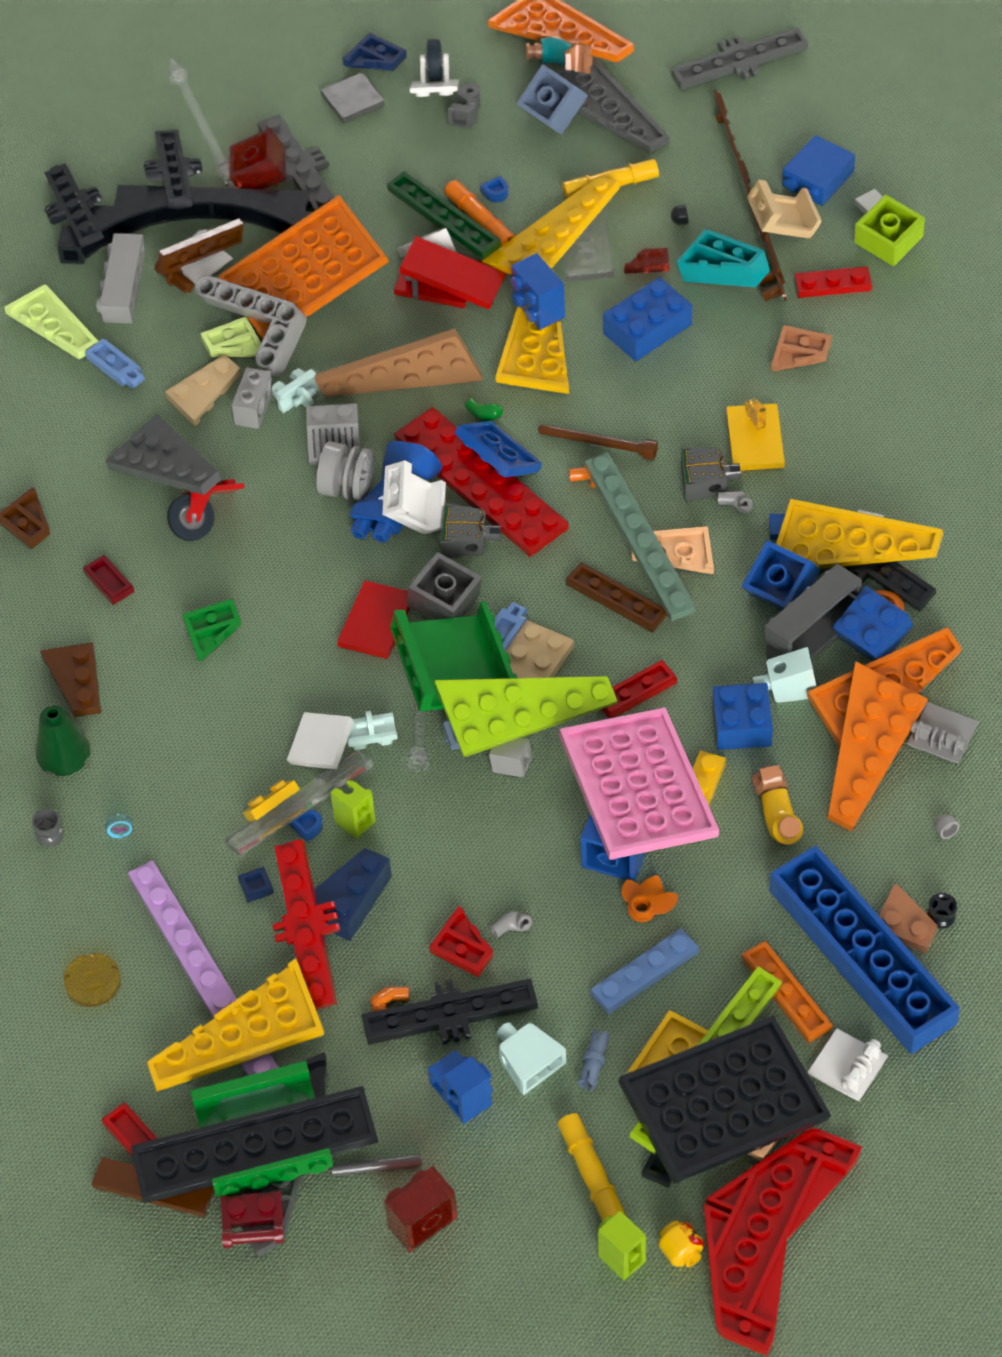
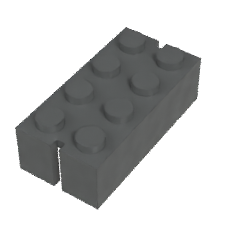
(813, 614)

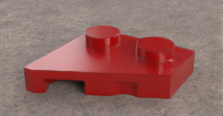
(462, 945)

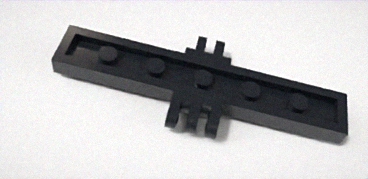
(173, 169)
(73, 205)
(897, 580)
(449, 1011)

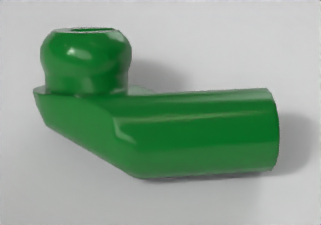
(484, 412)

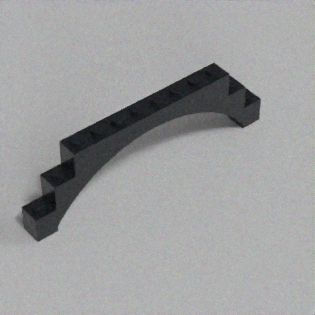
(147, 206)

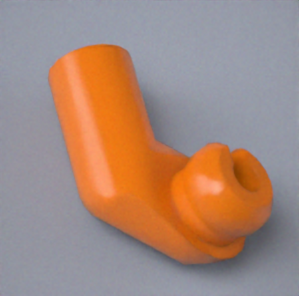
(580, 474)

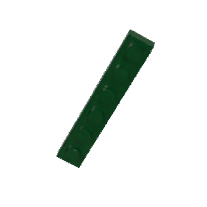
(444, 215)

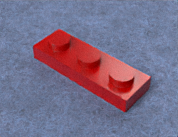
(833, 282)

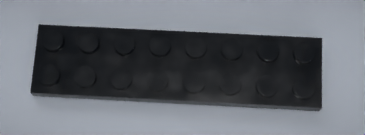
(197, 1156)

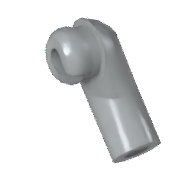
(737, 499)
(511, 921)

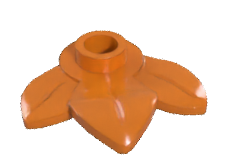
(648, 896)

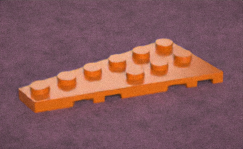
(557, 19)
(909, 666)

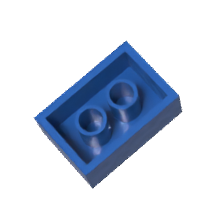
(647, 319)

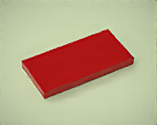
(452, 272)

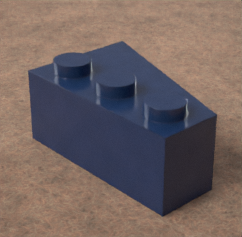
(355, 890)

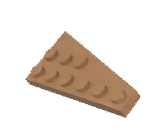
(423, 363)

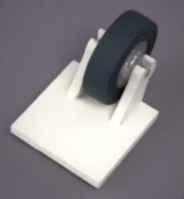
(434, 61)

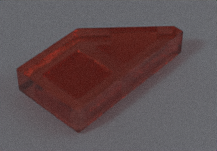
(649, 261)

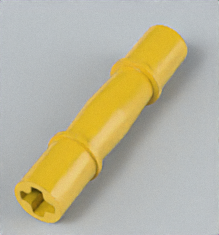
(631, 174)
(589, 1166)

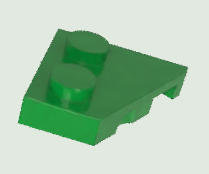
(211, 626)

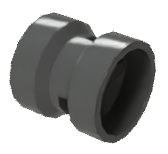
(47, 827)

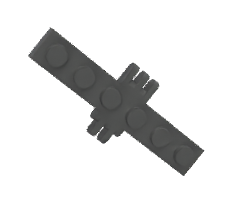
(739, 58)
(301, 165)

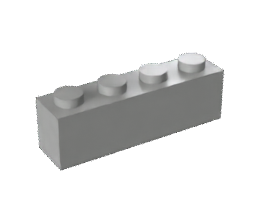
(121, 278)

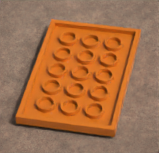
(310, 261)

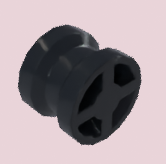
(942, 903)

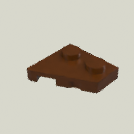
(26, 519)

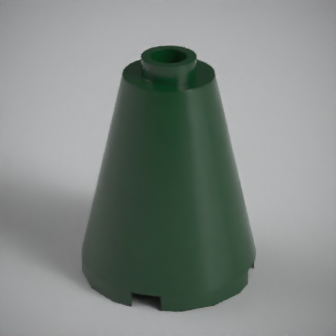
(60, 743)

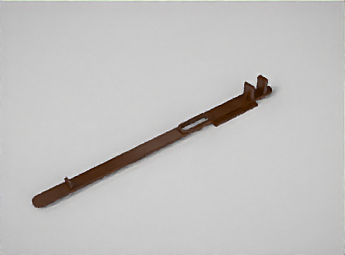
(775, 274)

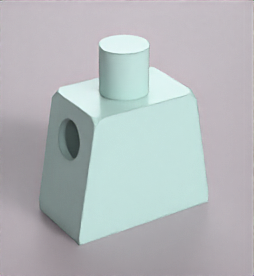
(789, 676)
(529, 1055)

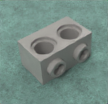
(252, 398)

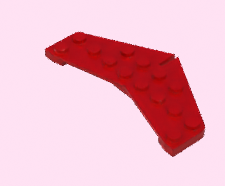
(764, 1212)

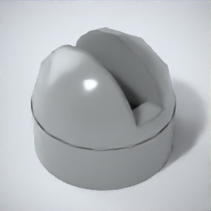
(946, 826)

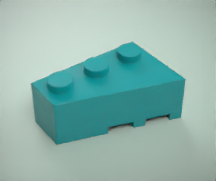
(722, 261)

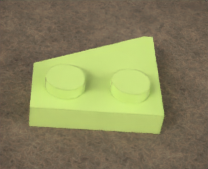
(232, 339)

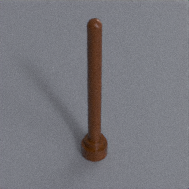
(647, 448)

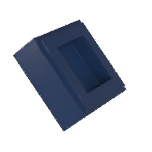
(255, 884)

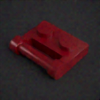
(252, 1211)

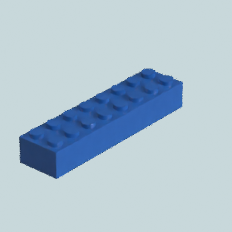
(864, 949)

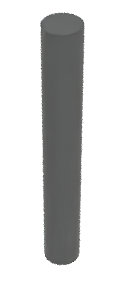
(376, 1165)

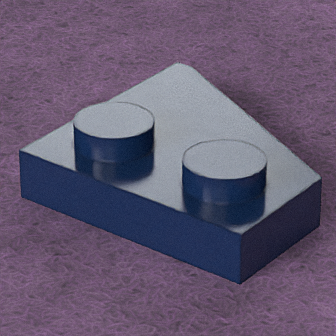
(375, 53)

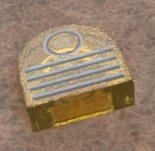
(756, 413)

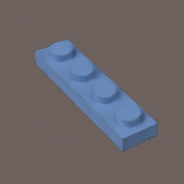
(644, 971)

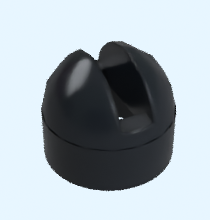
(680, 215)

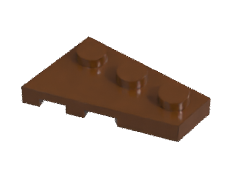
(76, 676)

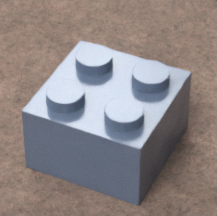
(552, 99)

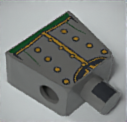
(705, 472)
(466, 531)

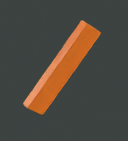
(791, 996)

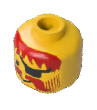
(681, 1244)

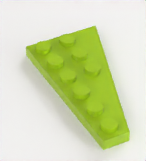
(502, 710)

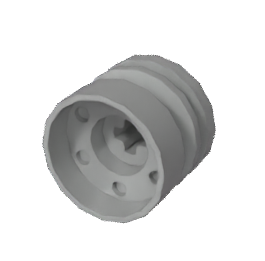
(345, 471)

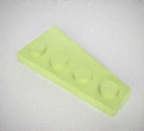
(52, 320)

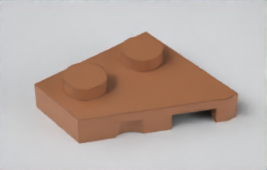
(800, 348)
(908, 920)

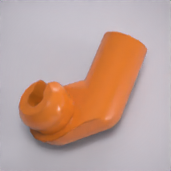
(389, 994)

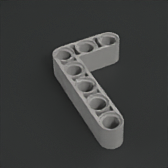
(259, 310)

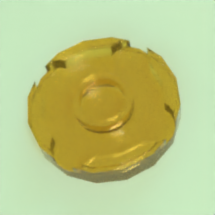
(92, 980)

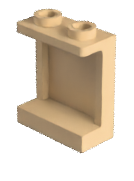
(782, 213)

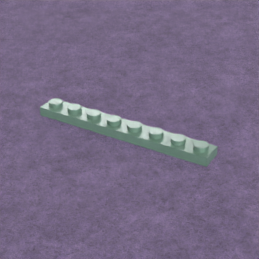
(640, 537)

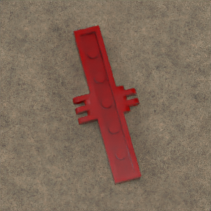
(306, 922)

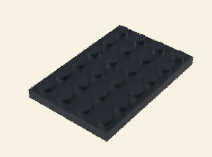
(723, 1099)

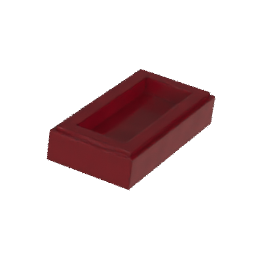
(108, 579)

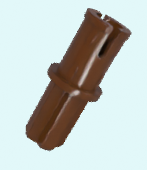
(177, 279)

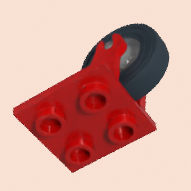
(192, 515)

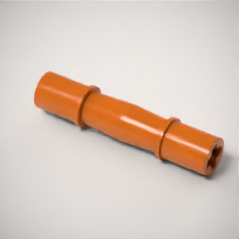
(468, 203)

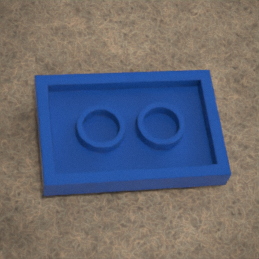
(498, 449)

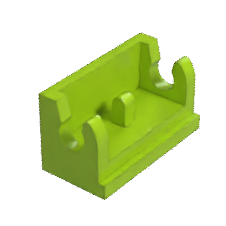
(353, 811)

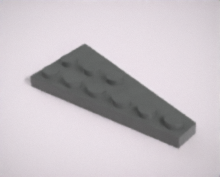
(614, 108)
(164, 457)

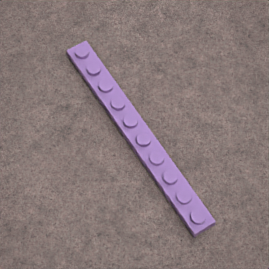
(188, 949)

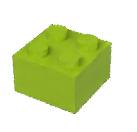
(889, 230)

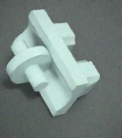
(297, 392)
(372, 730)

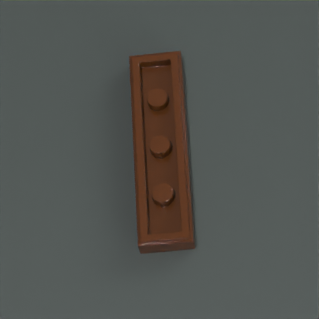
(200, 246)
(616, 597)
(123, 1180)

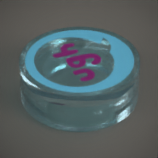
(119, 826)

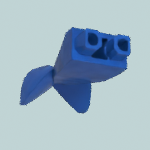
(368, 511)

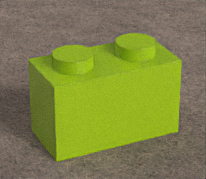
(621, 1245)

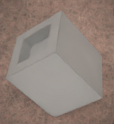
(511, 757)

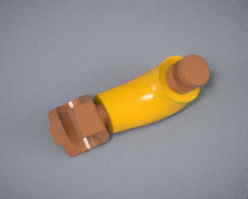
(777, 808)

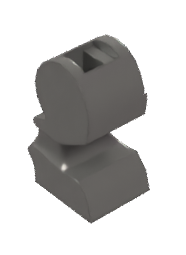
(465, 112)

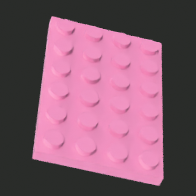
(638, 783)

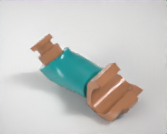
(561, 52)

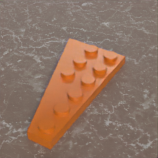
(873, 732)

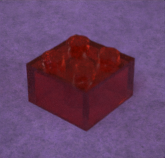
(257, 161)
(420, 1208)

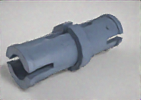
(593, 1060)

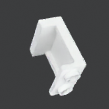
(413, 499)

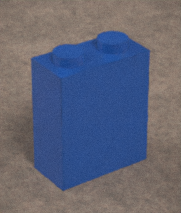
(819, 168)

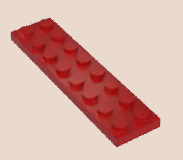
(506, 500)

